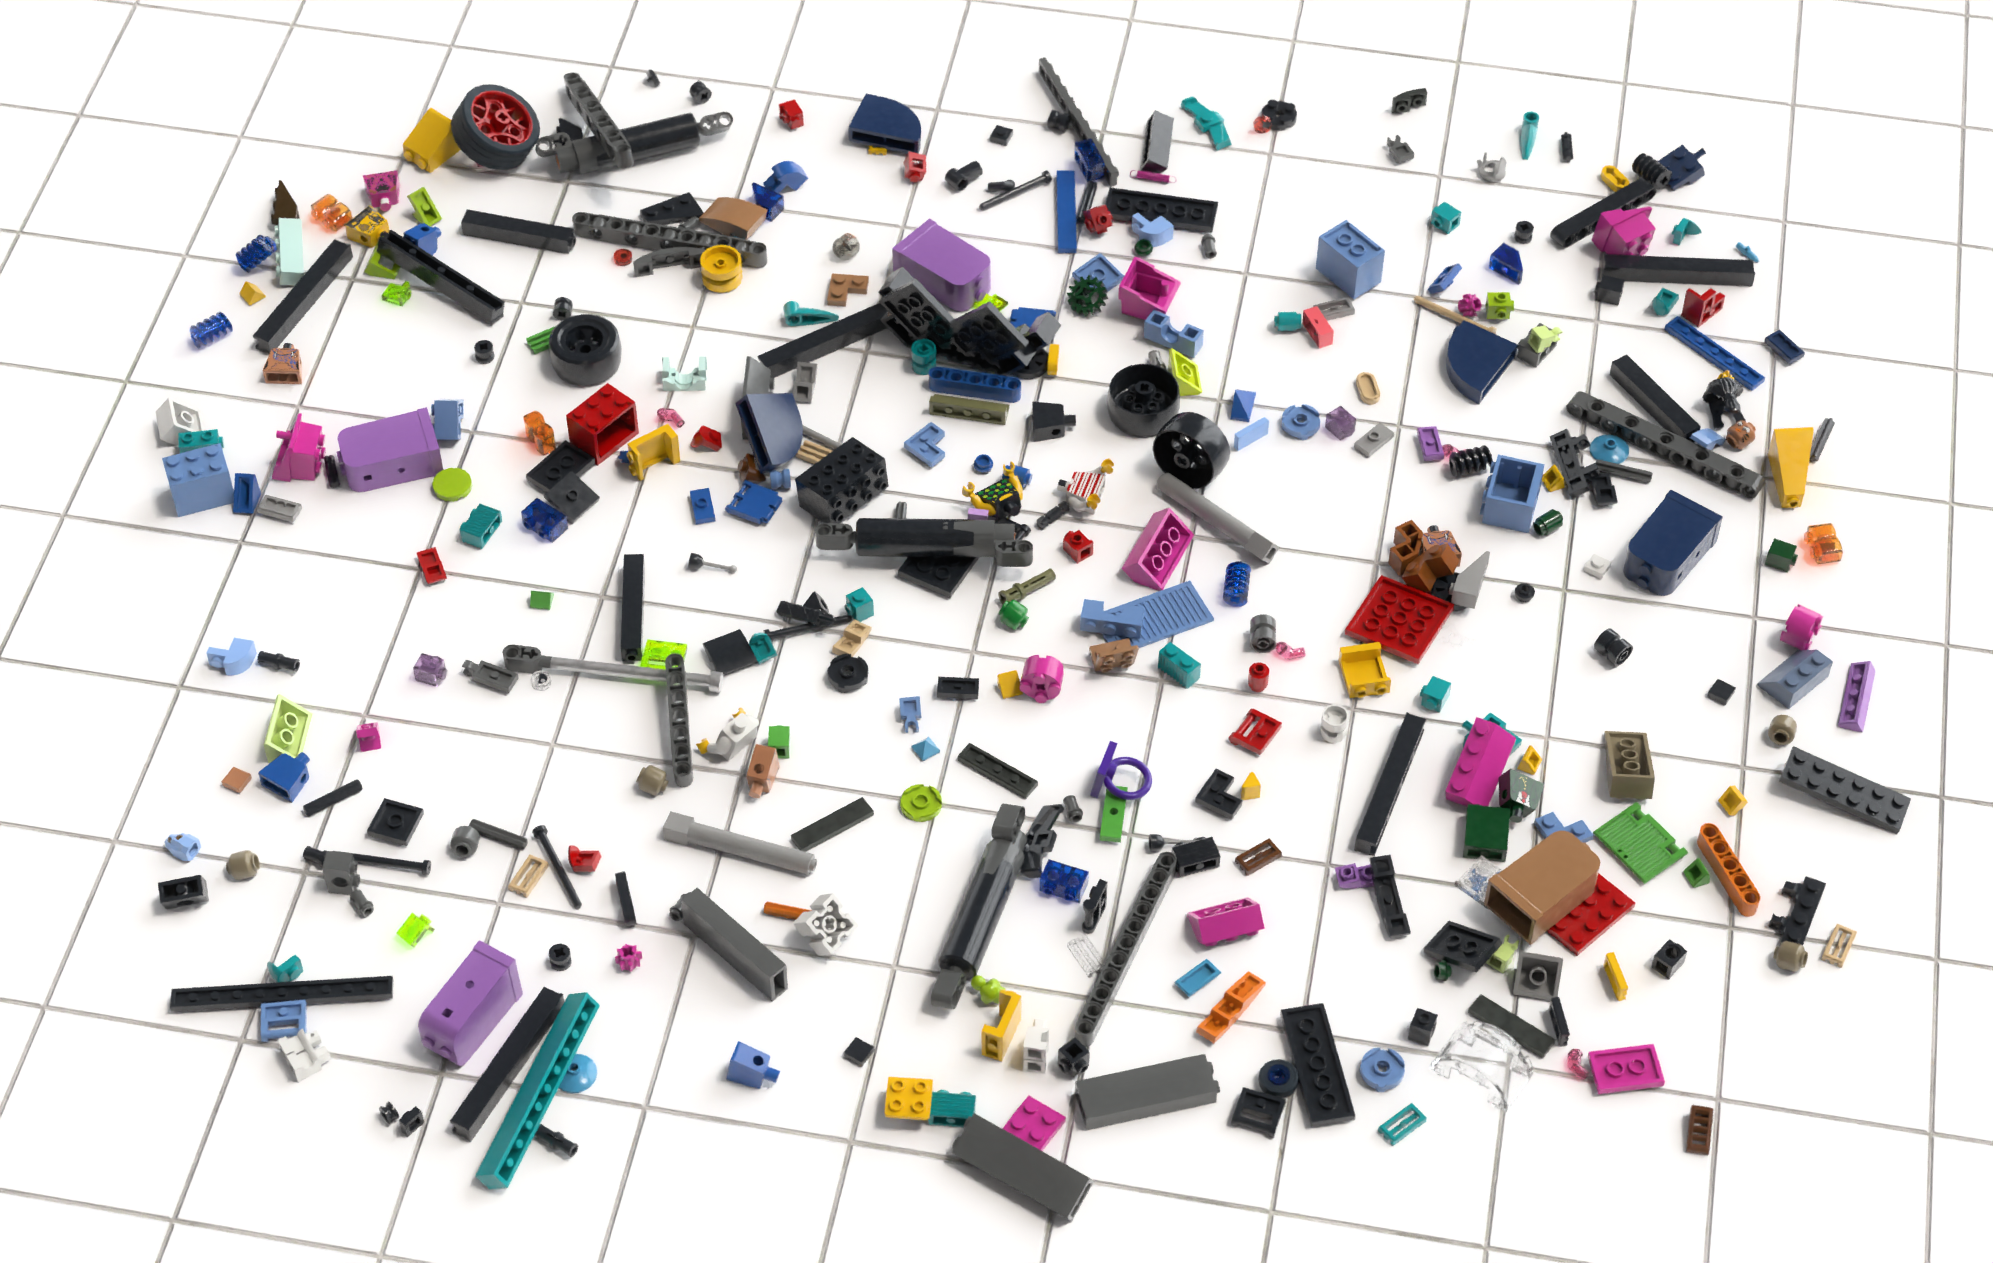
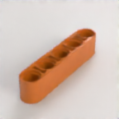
(1728, 869)

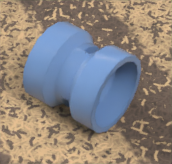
(778, 479)

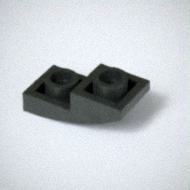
(1413, 98)

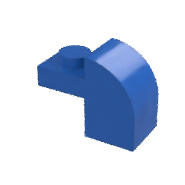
(786, 174)

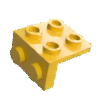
(908, 1098)

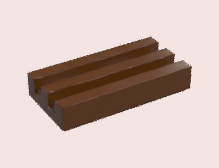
(1260, 859)

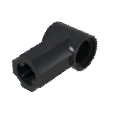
(960, 178)

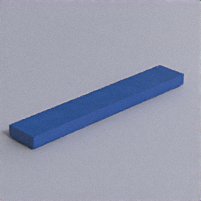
(1066, 211)
(1714, 353)

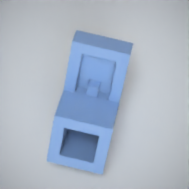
(1157, 232)
(236, 659)

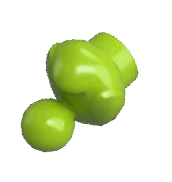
(988, 990)

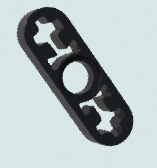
(625, 898)

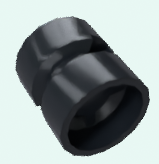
(1610, 644)

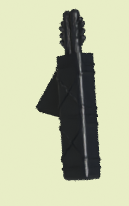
(809, 612)

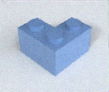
(447, 418)

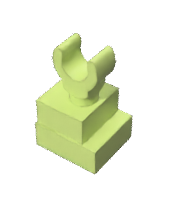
(1541, 337)
(1503, 956)

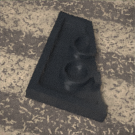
(673, 209)

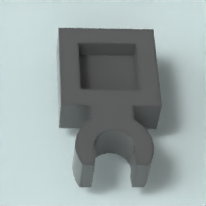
(1400, 151)

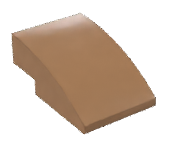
(734, 217)

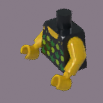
(999, 498)

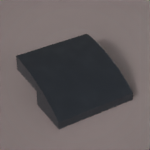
(730, 652)

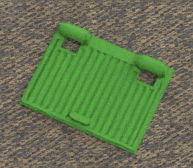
(1640, 842)

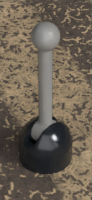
(696, 561)
(1157, 842)

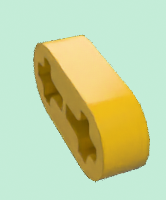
(1613, 178)
(1053, 359)

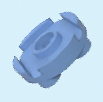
(1297, 429)
(1382, 1080)

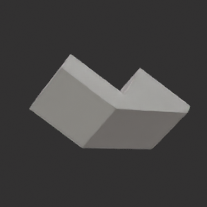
(805, 382)

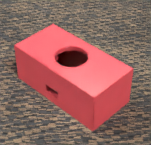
(1315, 322)

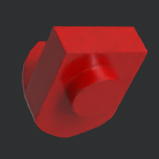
(708, 438)
(583, 860)

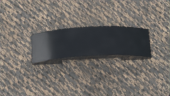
(1388, 897)

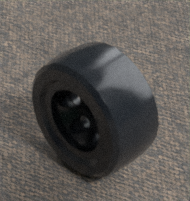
(588, 362)
(1147, 387)
(1184, 458)

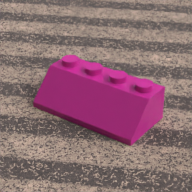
(1158, 550)
(1480, 764)

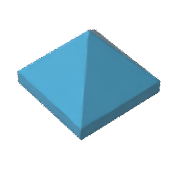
(925, 748)

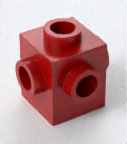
(1098, 219)

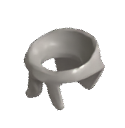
(1499, 169)

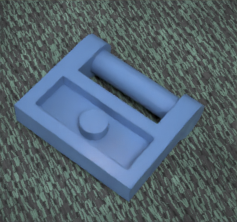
(283, 1014)

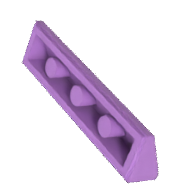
(1857, 696)

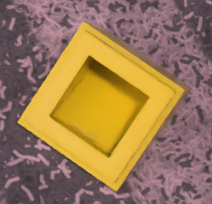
(1009, 684)

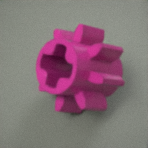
(1469, 305)
(628, 957)

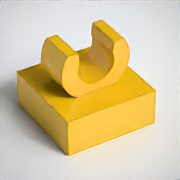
(1732, 800)

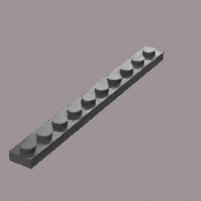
(1079, 124)

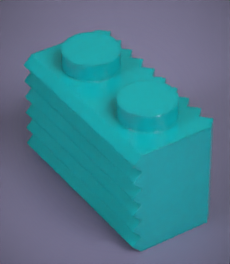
(480, 525)
(1179, 665)
(951, 1108)

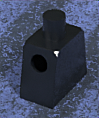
(1050, 421)

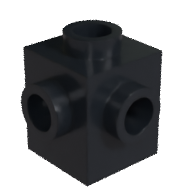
(1073, 1058)

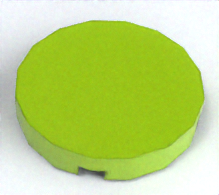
(452, 484)
(921, 803)

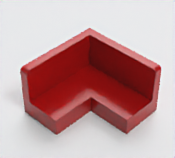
(1702, 307)

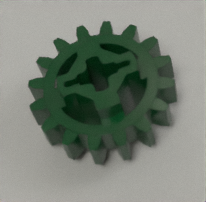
(1095, 299)

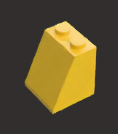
(430, 141)

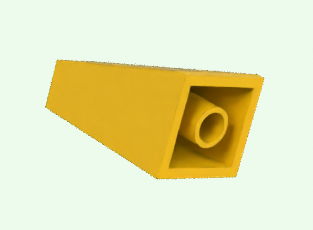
(1789, 463)

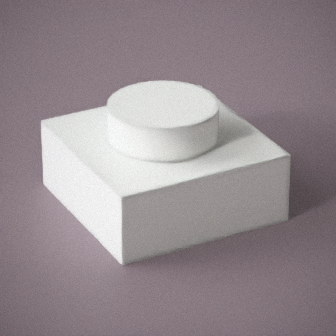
(1597, 566)

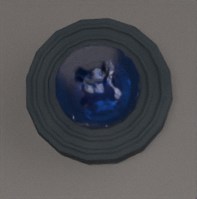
(1284, 1084)

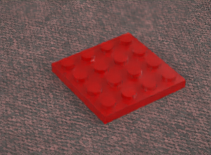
(1399, 619)
(1592, 917)

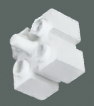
(825, 924)

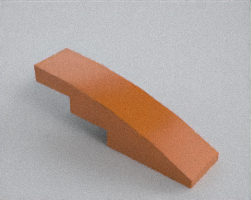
(1231, 1007)

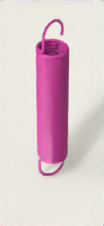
(1153, 176)

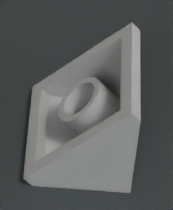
(1537, 975)

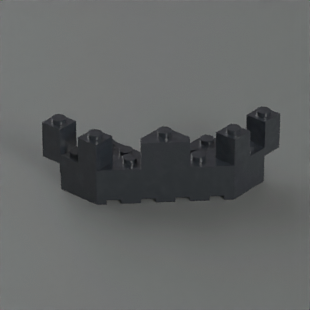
(976, 338)

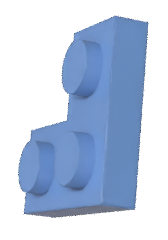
(923, 444)
(1550, 823)

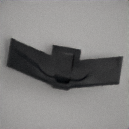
(1040, 840)

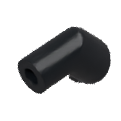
(1001, 185)

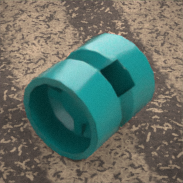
(923, 356)

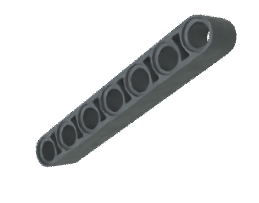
(682, 727)

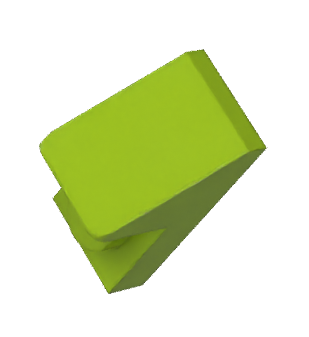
(424, 207)

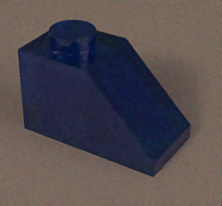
(769, 200)
(1507, 262)

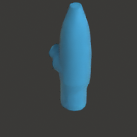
(1746, 250)

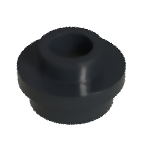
(1524, 592)

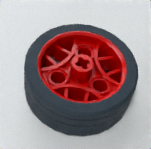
(495, 127)

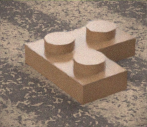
(842, 285)

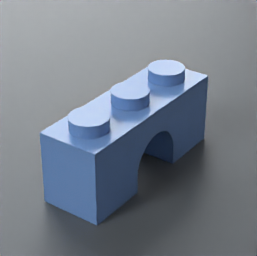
(1159, 329)
(1127, 623)

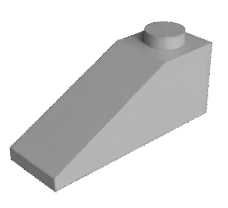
(1469, 582)

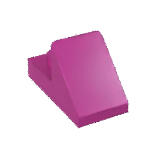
(369, 736)

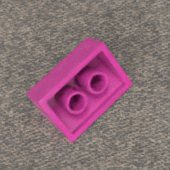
(1226, 921)

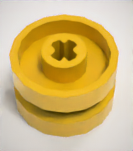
(721, 268)

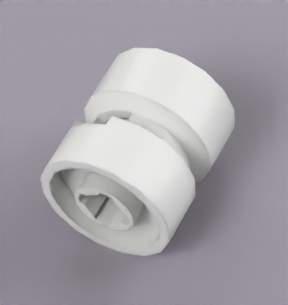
(1334, 723)

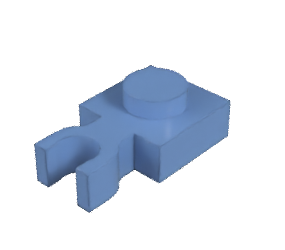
(910, 711)

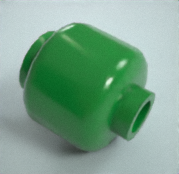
(1014, 614)

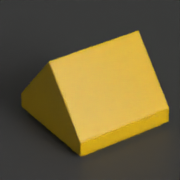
(251, 293)
(1553, 479)
(1530, 761)
(1251, 787)

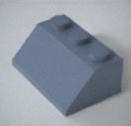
(1796, 676)

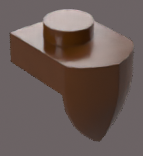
(748, 470)

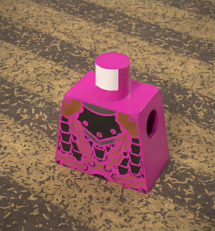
(382, 189)

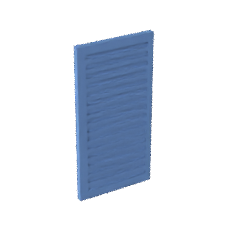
(1166, 614)

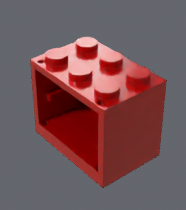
(603, 423)

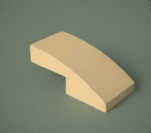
(852, 639)

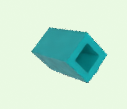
(198, 439)

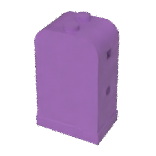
(944, 265)
(389, 451)
(470, 1004)

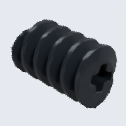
(1651, 170)
(1470, 458)

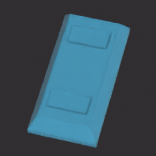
(1197, 977)

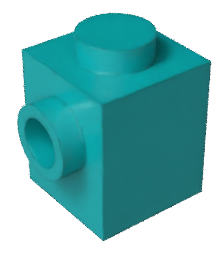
(1445, 217)
(859, 605)
(1435, 694)

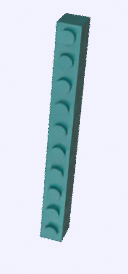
(537, 1091)

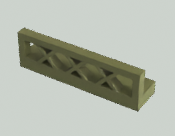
(968, 409)

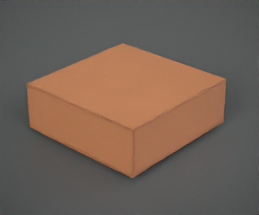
(236, 779)

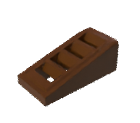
(1703, 1116)

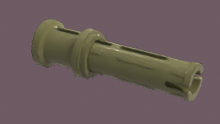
(1019, 591)

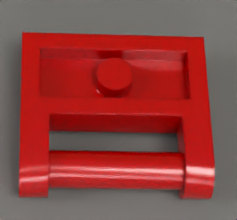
(1260, 735)

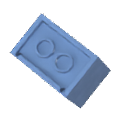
(1350, 259)
(199, 480)
(1511, 493)

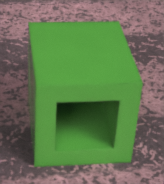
(780, 739)

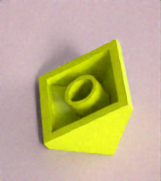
(1185, 373)

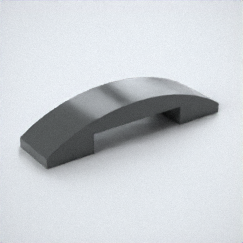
(666, 258)

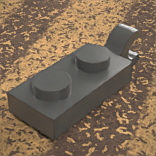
(491, 675)

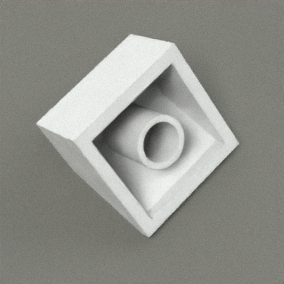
(176, 418)

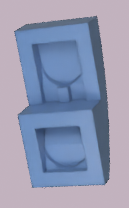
(1707, 438)

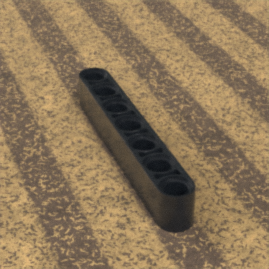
(1585, 222)

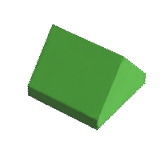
(541, 599)
(1697, 874)

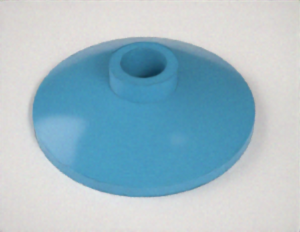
(1609, 449)
(582, 1078)

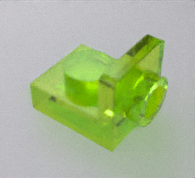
(397, 294)
(415, 928)

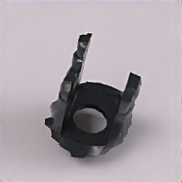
(1721, 397)

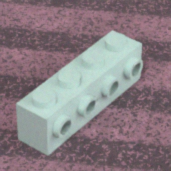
(289, 251)

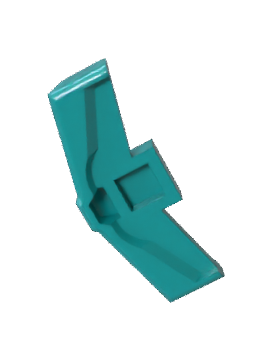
(1208, 121)

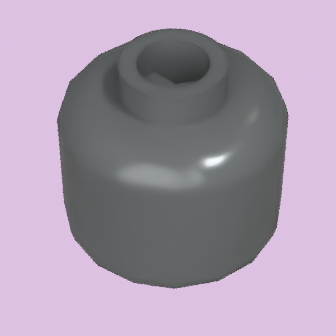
(464, 841)

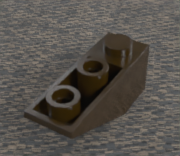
(284, 205)

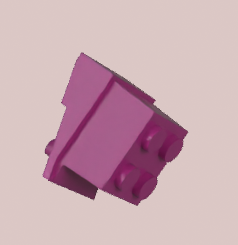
(1624, 231)
(1146, 290)
(300, 452)

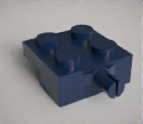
(1683, 166)

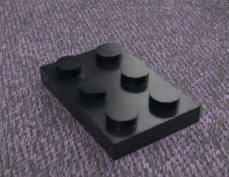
(559, 464)
(1462, 946)

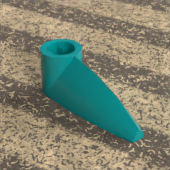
(1528, 133)
(805, 316)

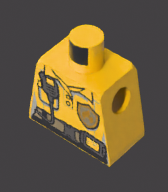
(367, 227)

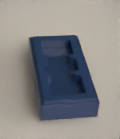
(1784, 347)

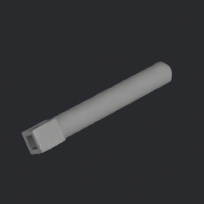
(1218, 517)
(684, 830)

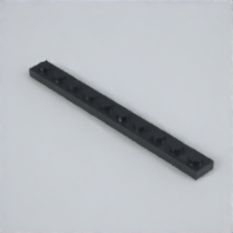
(256, 994)

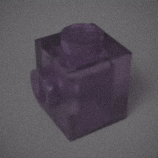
(1340, 423)
(430, 669)

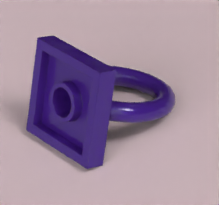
(1107, 771)

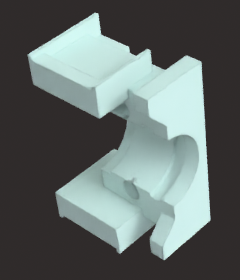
(684, 382)

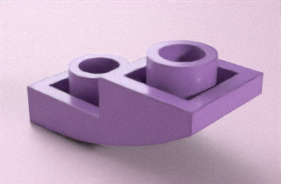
(1354, 877)

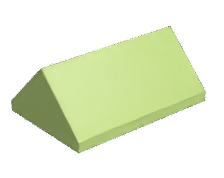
(286, 729)

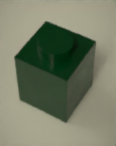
(1781, 555)

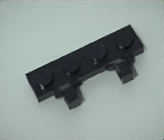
(1572, 471)
(1806, 899)

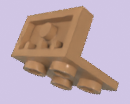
(1113, 654)

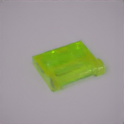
(659, 650)

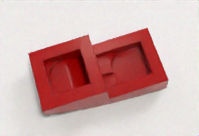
(431, 565)

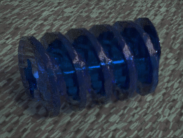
(255, 252)
(210, 327)
(1236, 583)

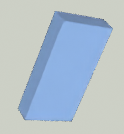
(1251, 433)

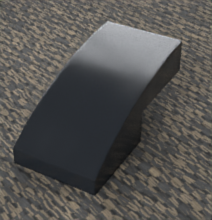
(1603, 490)

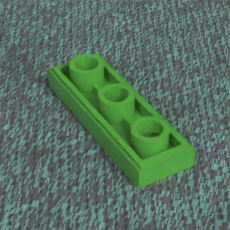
(1113, 817)

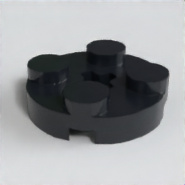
(1286, 110)
(849, 682)

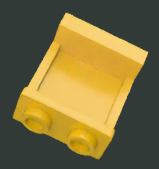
(653, 448)
(1364, 670)
(997, 1040)

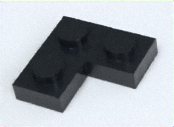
(1215, 795)

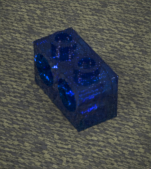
(1089, 160)
(544, 520)
(1069, 881)

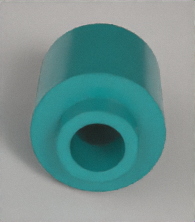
(1288, 321)

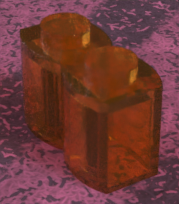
(331, 212)
(539, 432)
(1823, 543)

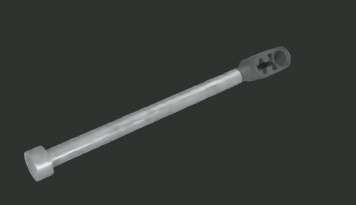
(529, 660)

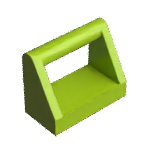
(377, 270)

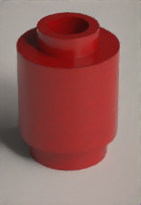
(1258, 677)

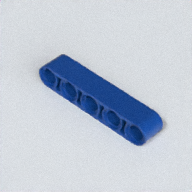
(975, 384)

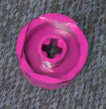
(1801, 627)
(1042, 678)

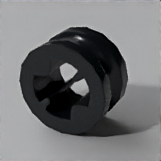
(389, 1112)

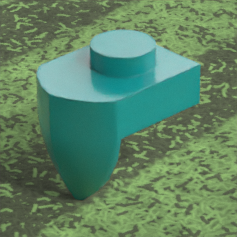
(1684, 227)
(1664, 301)
(762, 647)
(287, 970)

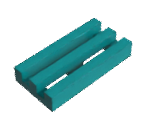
(1406, 1131)

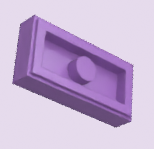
(1430, 443)

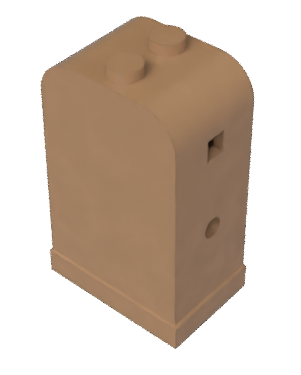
(1543, 885)

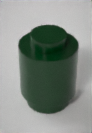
(1548, 522)

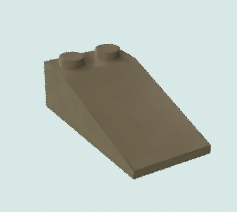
(1629, 765)

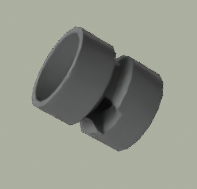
(1263, 633)

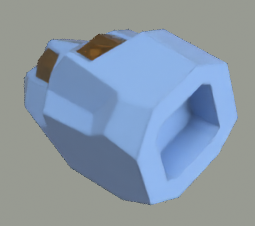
(183, 846)

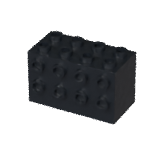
(842, 482)

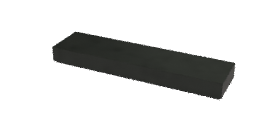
(997, 770)
(832, 824)
(1514, 1026)

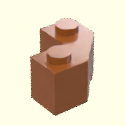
(1408, 546)
(1431, 564)

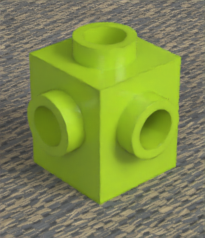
(1499, 305)

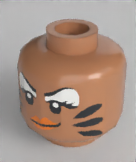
(1741, 434)

